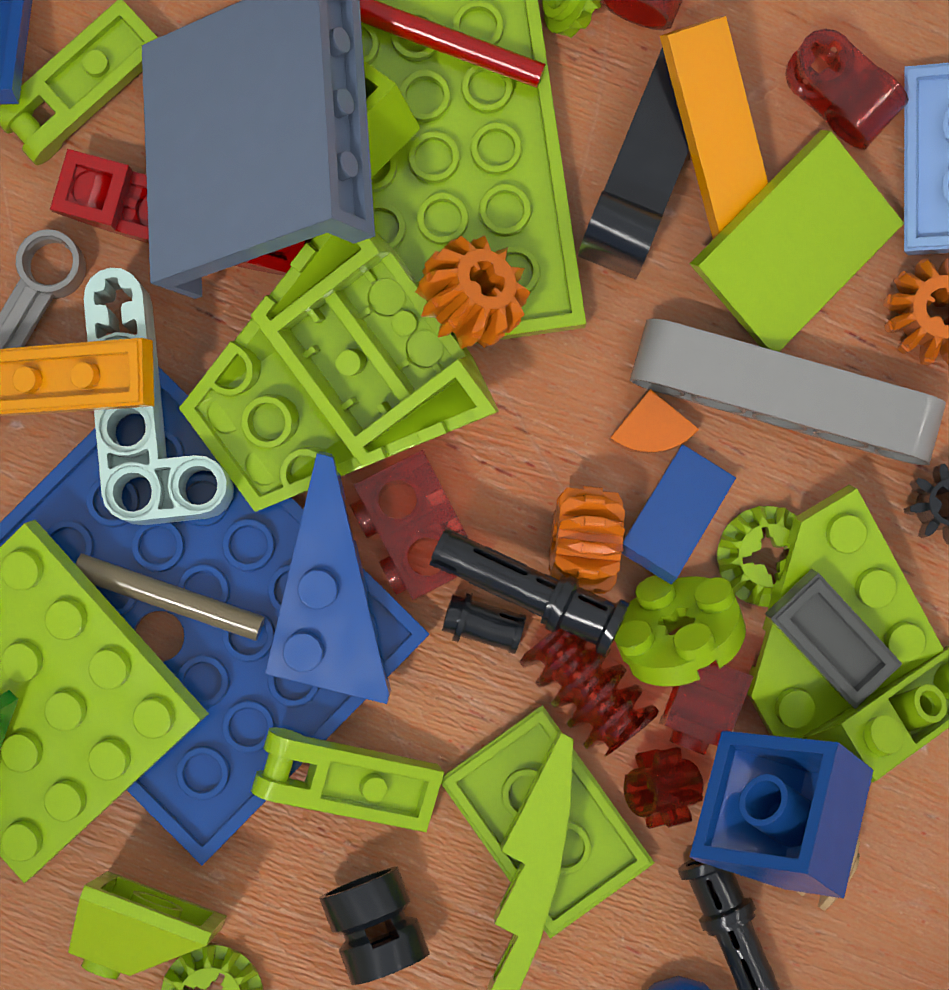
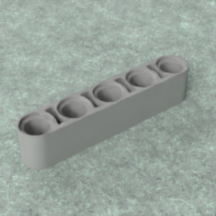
(788, 391)

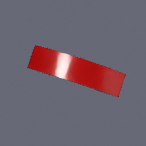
(116, 200)

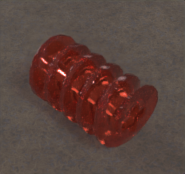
(590, 689)

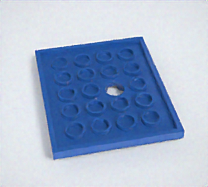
(237, 558)

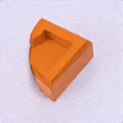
(653, 427)

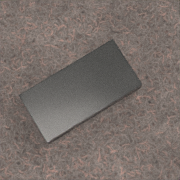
(833, 638)

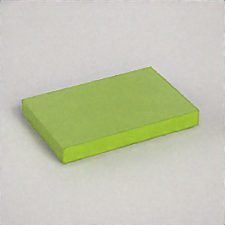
(797, 242)
(599, 845)

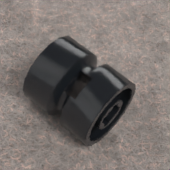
(366, 904)

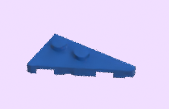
(325, 619)

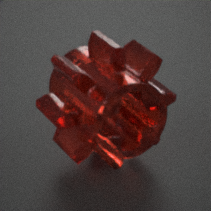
(663, 787)

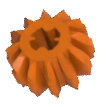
(472, 292)
(911, 303)
(587, 537)

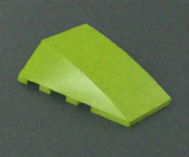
(333, 369)

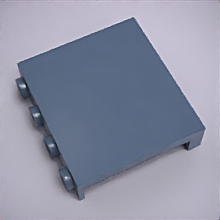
(254, 136)

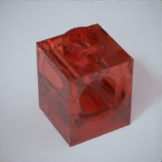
(705, 707)

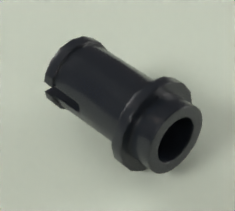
(483, 623)

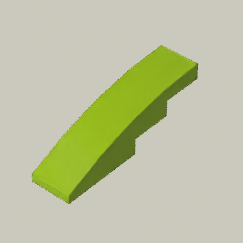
(538, 843)

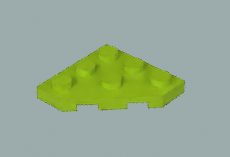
(852, 556)

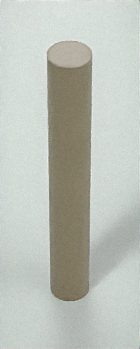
(171, 597)

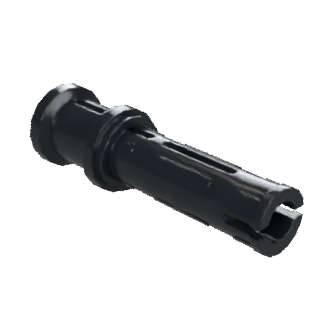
(557, 601)
(729, 918)

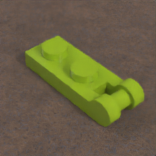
(78, 81)
(348, 781)

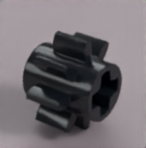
(928, 505)

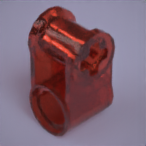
(850, 93)

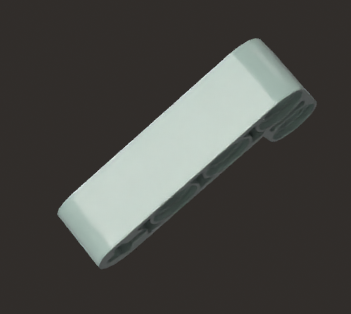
(148, 456)

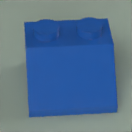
(783, 811)

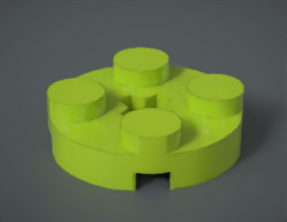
(708, 632)

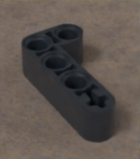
(639, 181)

